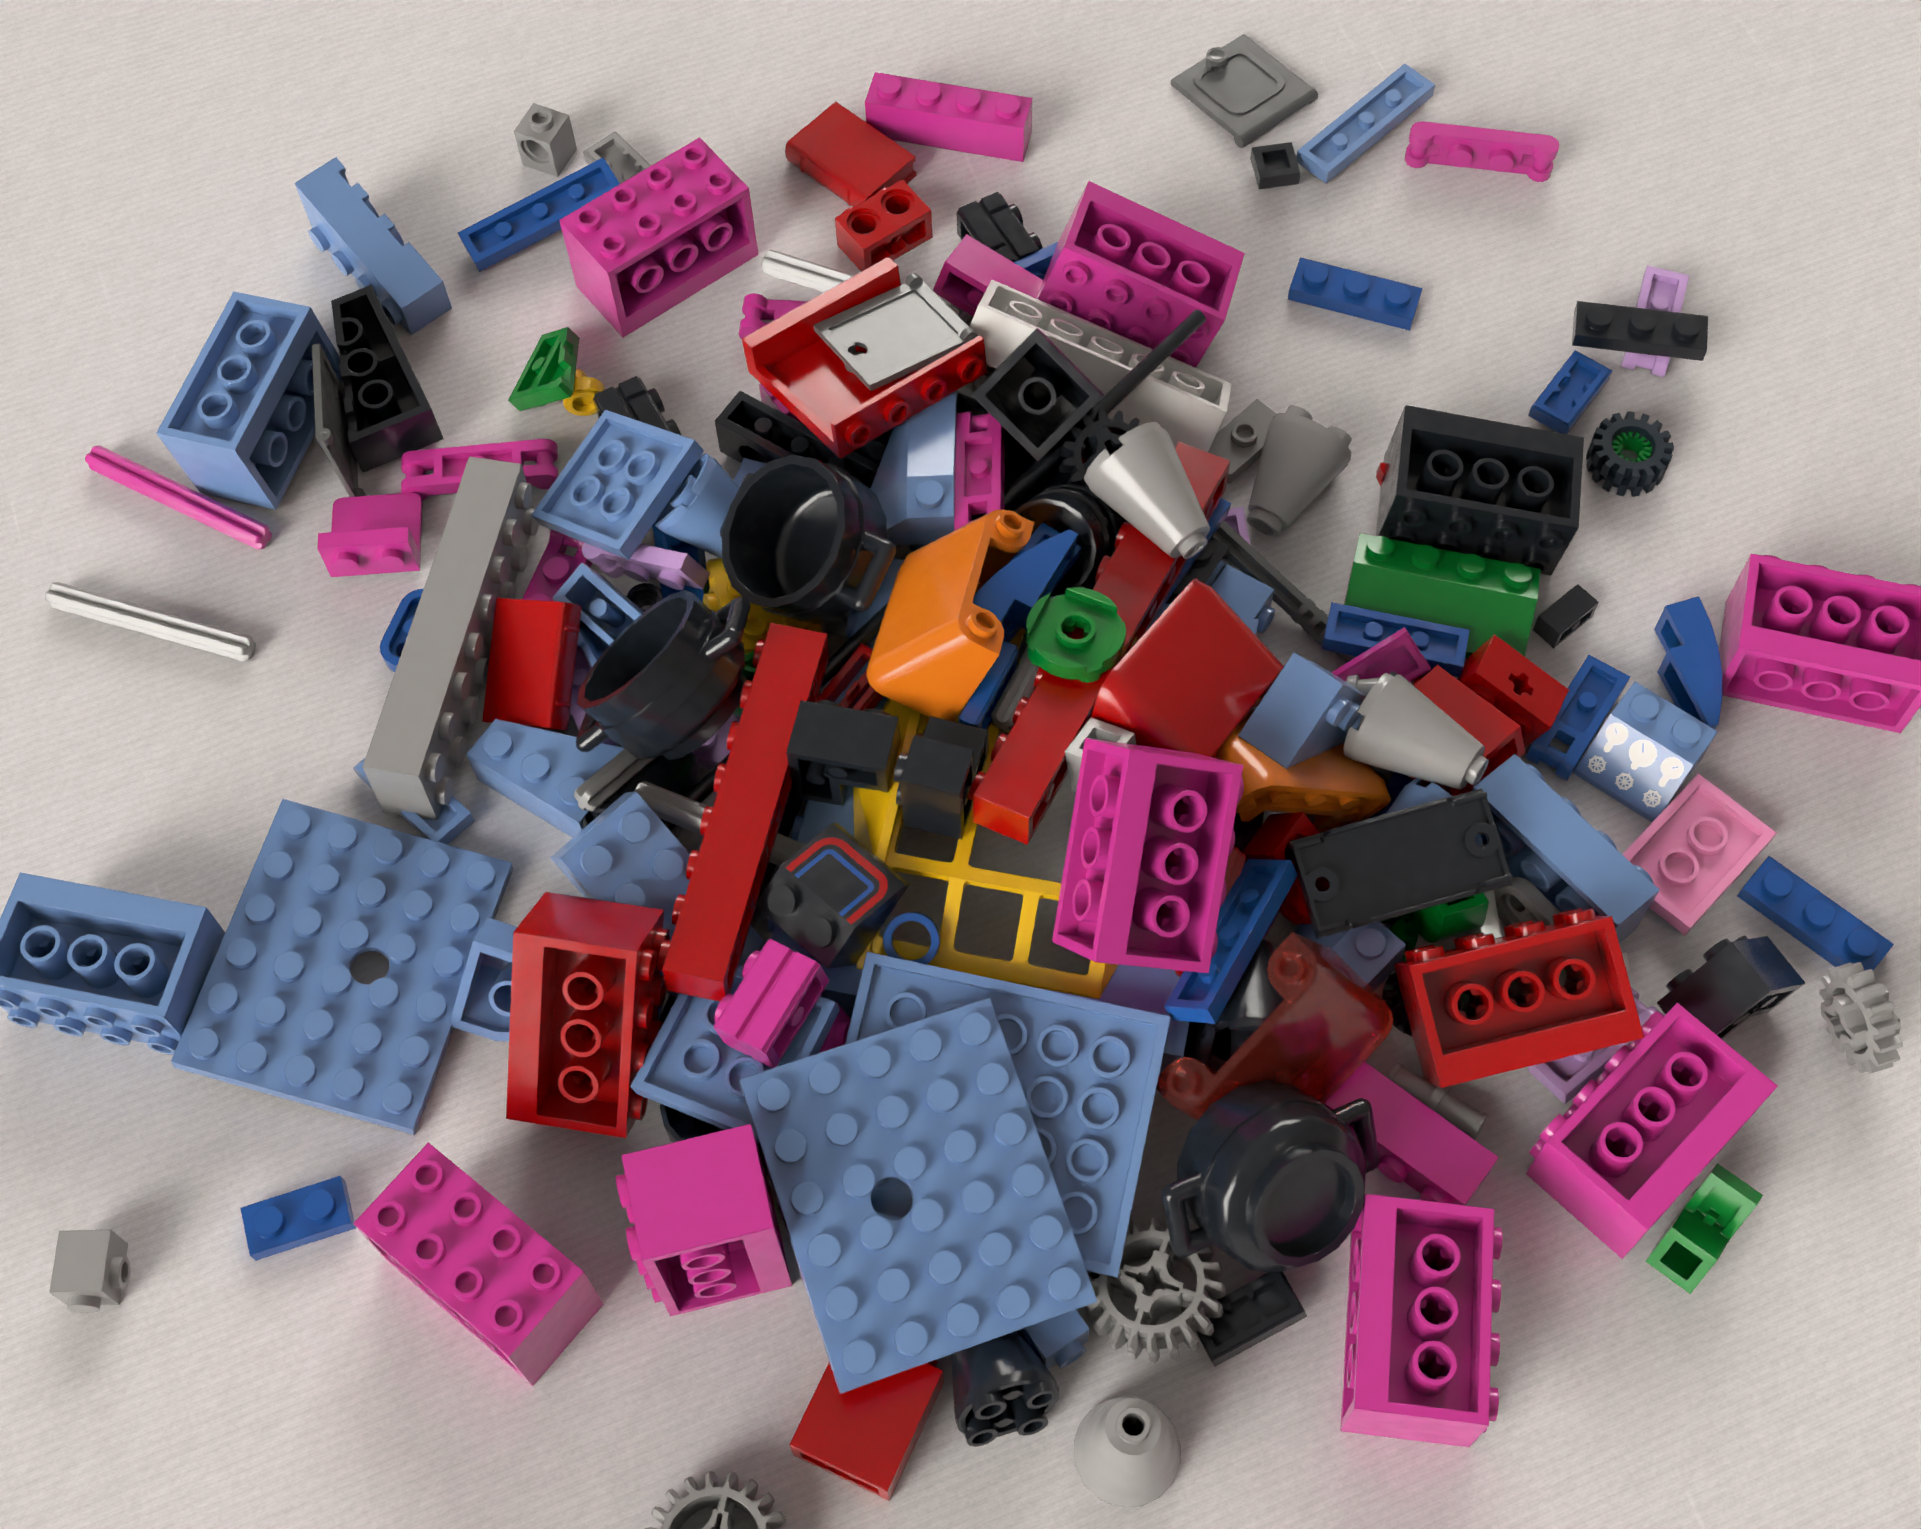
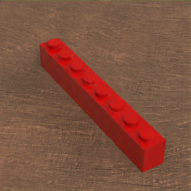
(745, 817)

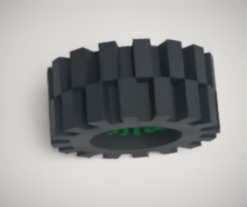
(1634, 435)

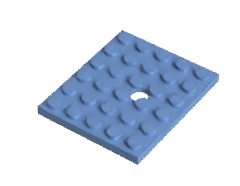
(281, 988)
(1083, 1072)
(985, 1222)

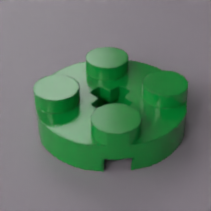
(1075, 658)

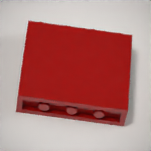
(827, 397)

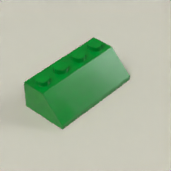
(1445, 589)

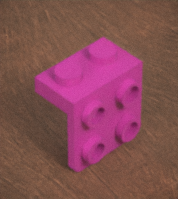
(373, 535)

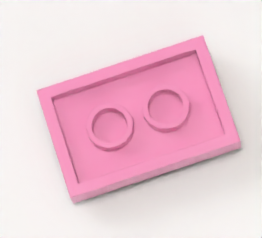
(1697, 851)

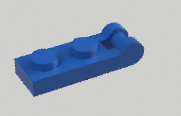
(1580, 716)

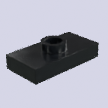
(1252, 1316)

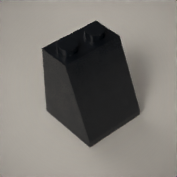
(1037, 394)

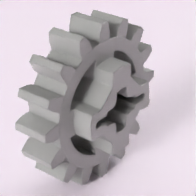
(1860, 1017)

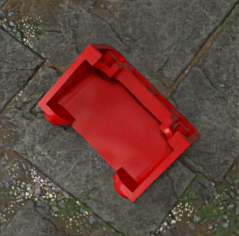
(1189, 676)

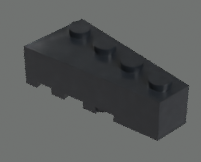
(381, 391)

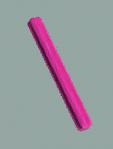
(178, 497)

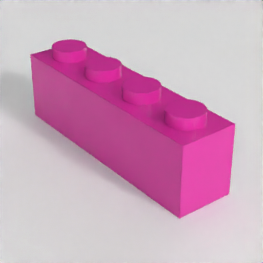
(950, 116)
(972, 268)
(1416, 1141)

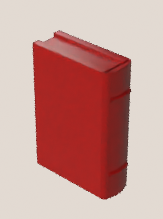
(849, 155)
(532, 663)

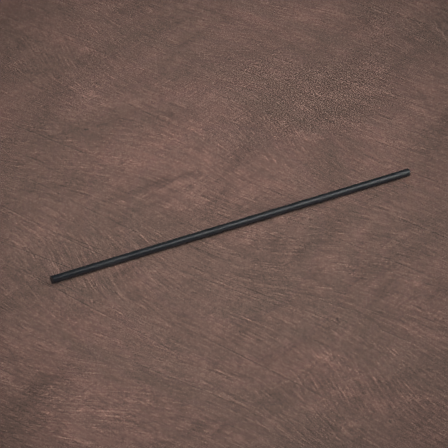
(1011, 495)

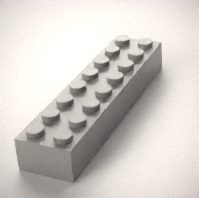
(450, 641)

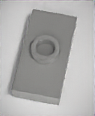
(619, 155)
(1243, 438)

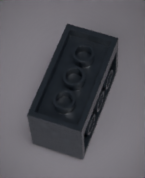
(1481, 488)

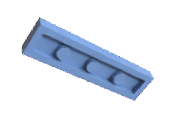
(1365, 123)

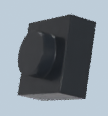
(1275, 165)

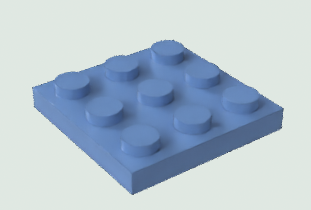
(617, 483)
(701, 1074)

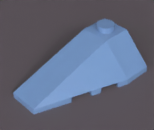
(919, 475)
(486, 984)

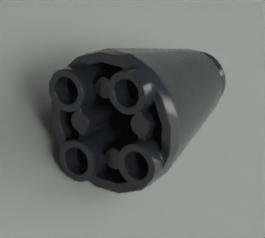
(1001, 1389)

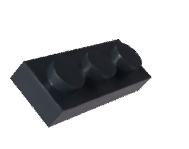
(1640, 330)

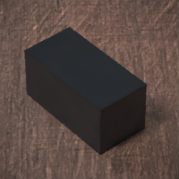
(1565, 616)

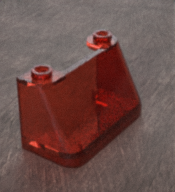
(1308, 1041)

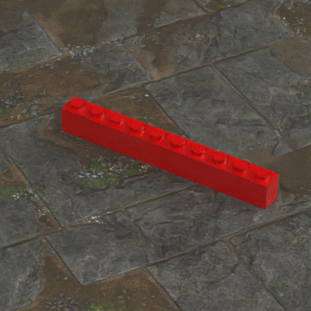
(1032, 759)

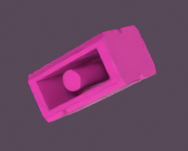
(770, 1002)

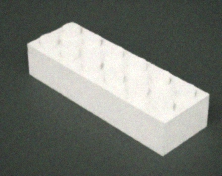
(1174, 395)

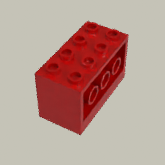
(583, 1012)
(1542, 1020)

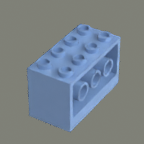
(249, 401)
(103, 961)

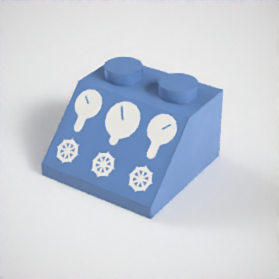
(1645, 752)

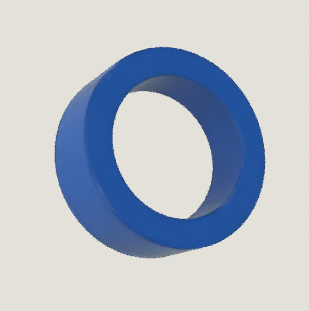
(918, 917)

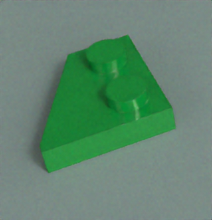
(549, 372)

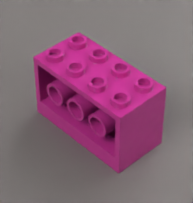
(660, 236)
(1140, 273)
(1823, 643)
(1147, 856)
(1647, 1127)
(703, 1221)
(480, 1263)
(1417, 1306)

